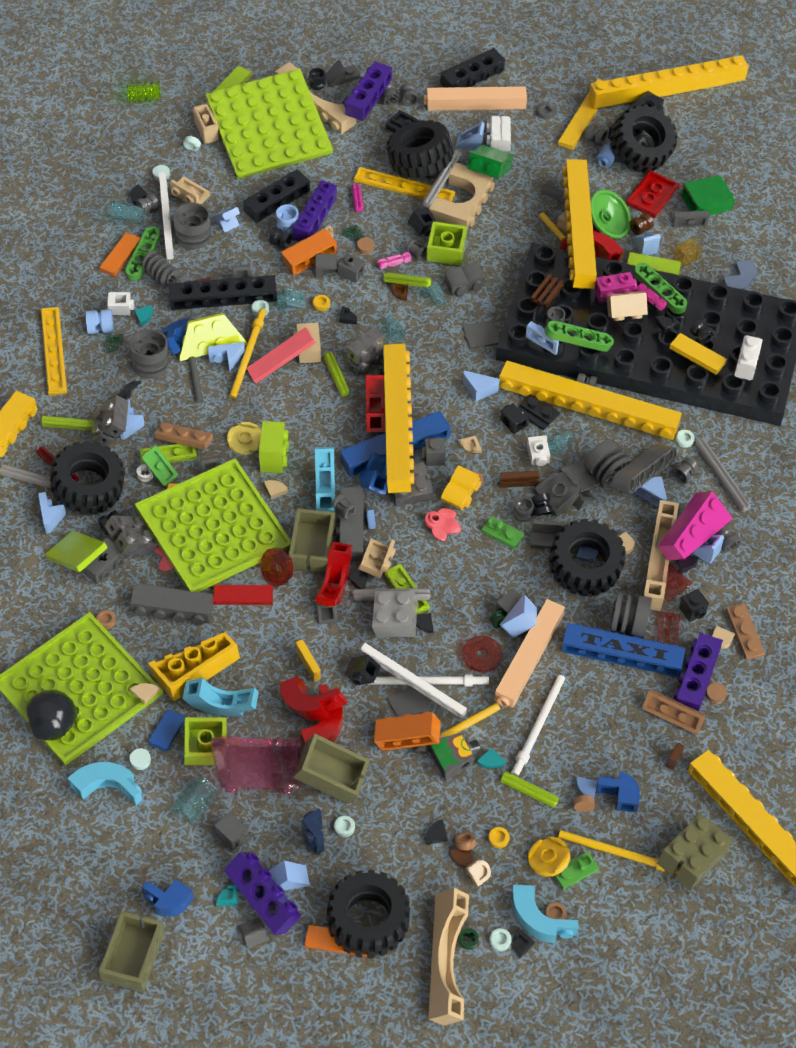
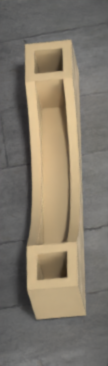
(329, 112)
(658, 562)
(450, 913)

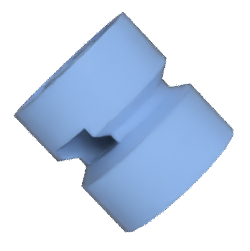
(286, 217)
(99, 321)

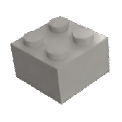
(395, 614)

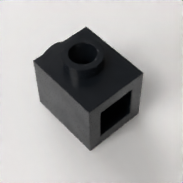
(694, 605)
(362, 670)

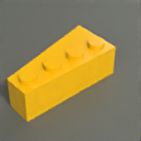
(194, 663)

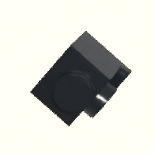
(422, 221)
(514, 418)

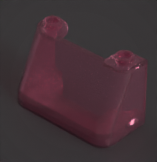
(256, 763)

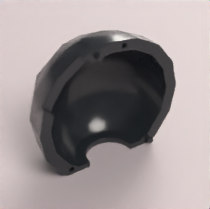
(51, 714)

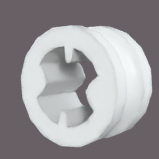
(144, 478)

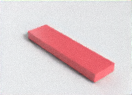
(281, 355)

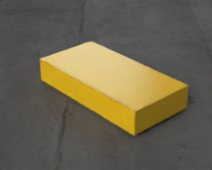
(308, 660)

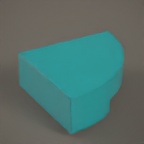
(144, 314)
(491, 760)
(228, 896)

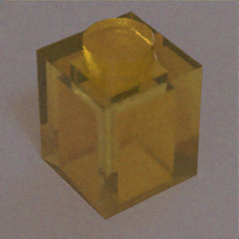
(688, 251)

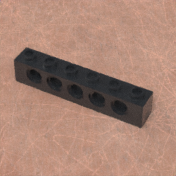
(222, 292)

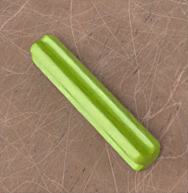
(407, 279)
(336, 374)
(67, 423)
(529, 789)

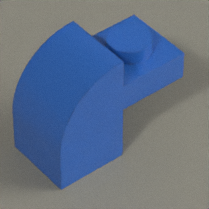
(175, 334)
(374, 476)
(625, 788)
(171, 901)

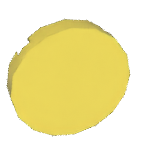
(248, 442)

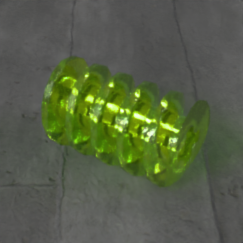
(144, 91)

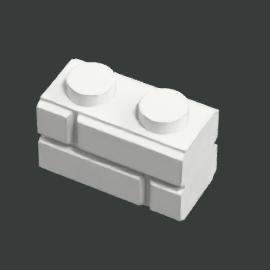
(499, 133)
(748, 357)

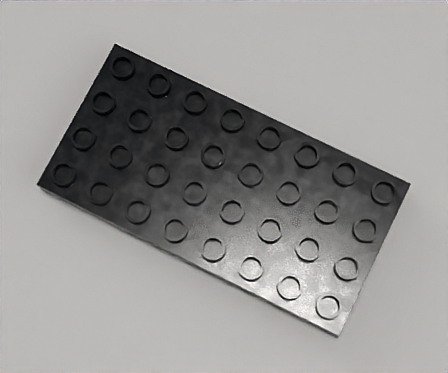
(642, 352)

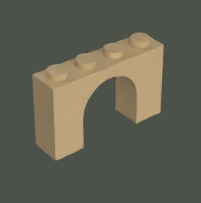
(463, 213)

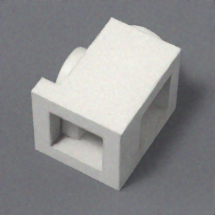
(120, 303)
(538, 450)

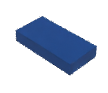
(167, 730)

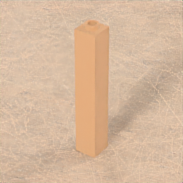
(475, 98)
(529, 654)

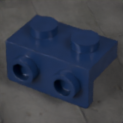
(312, 831)

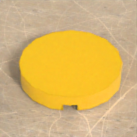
(549, 856)

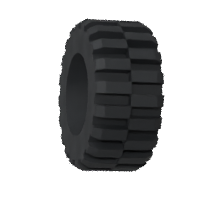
(653, 123)
(420, 149)
(87, 497)
(590, 535)
(368, 939)

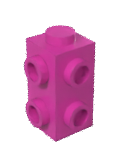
(614, 285)

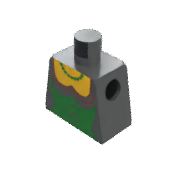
(453, 754)

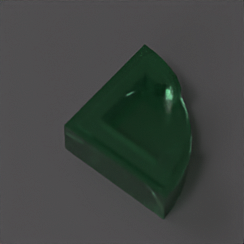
(352, 232)
(113, 342)

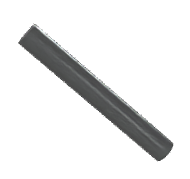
(195, 379)

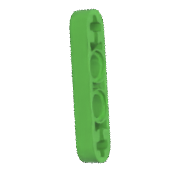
(141, 253)
(663, 286)
(558, 331)

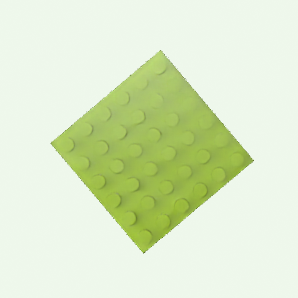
(269, 123)
(212, 525)
(91, 671)

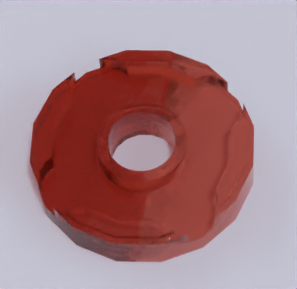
(269, 570)
(485, 644)

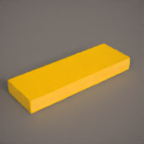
(698, 353)

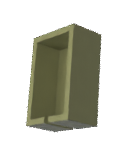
(312, 539)
(331, 768)
(698, 849)
(132, 952)

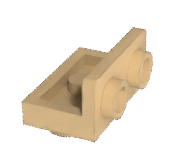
(189, 191)
(376, 558)

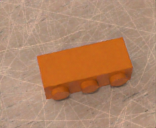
(303, 254)
(407, 731)

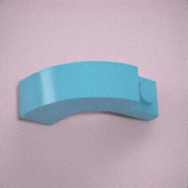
(324, 478)
(216, 701)
(105, 774)
(534, 921)

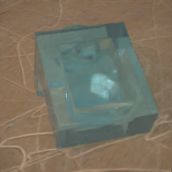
(291, 298)

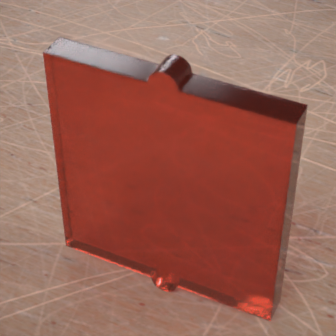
(675, 583)

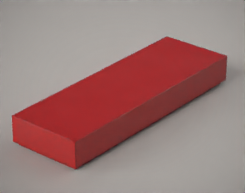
(243, 595)

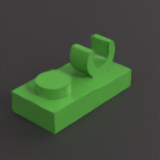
(159, 466)
(502, 532)
(577, 870)

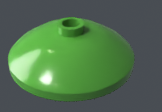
(610, 214)

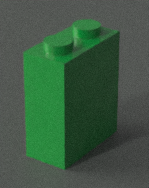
(490, 161)
(708, 195)

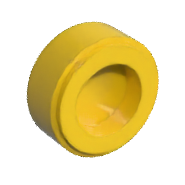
(321, 303)
(498, 837)

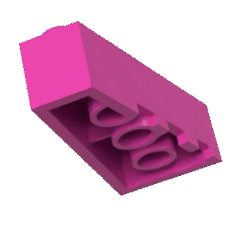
(694, 526)

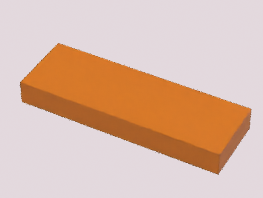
(120, 254)
(320, 939)

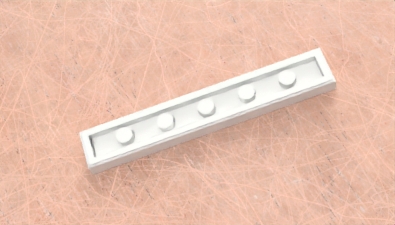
(166, 215)
(414, 681)

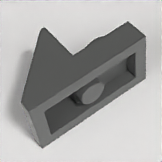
(338, 74)

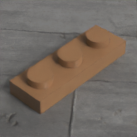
(183, 435)
(745, 631)
(673, 711)

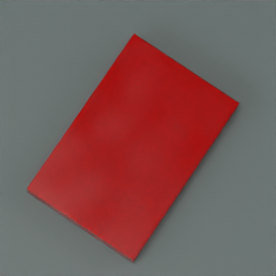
(652, 194)

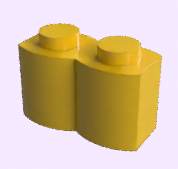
(460, 488)

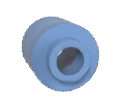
(606, 156)

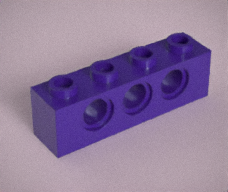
(368, 91)
(315, 211)
(705, 646)
(252, 889)

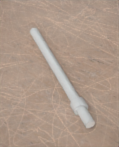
(468, 680)
(523, 756)

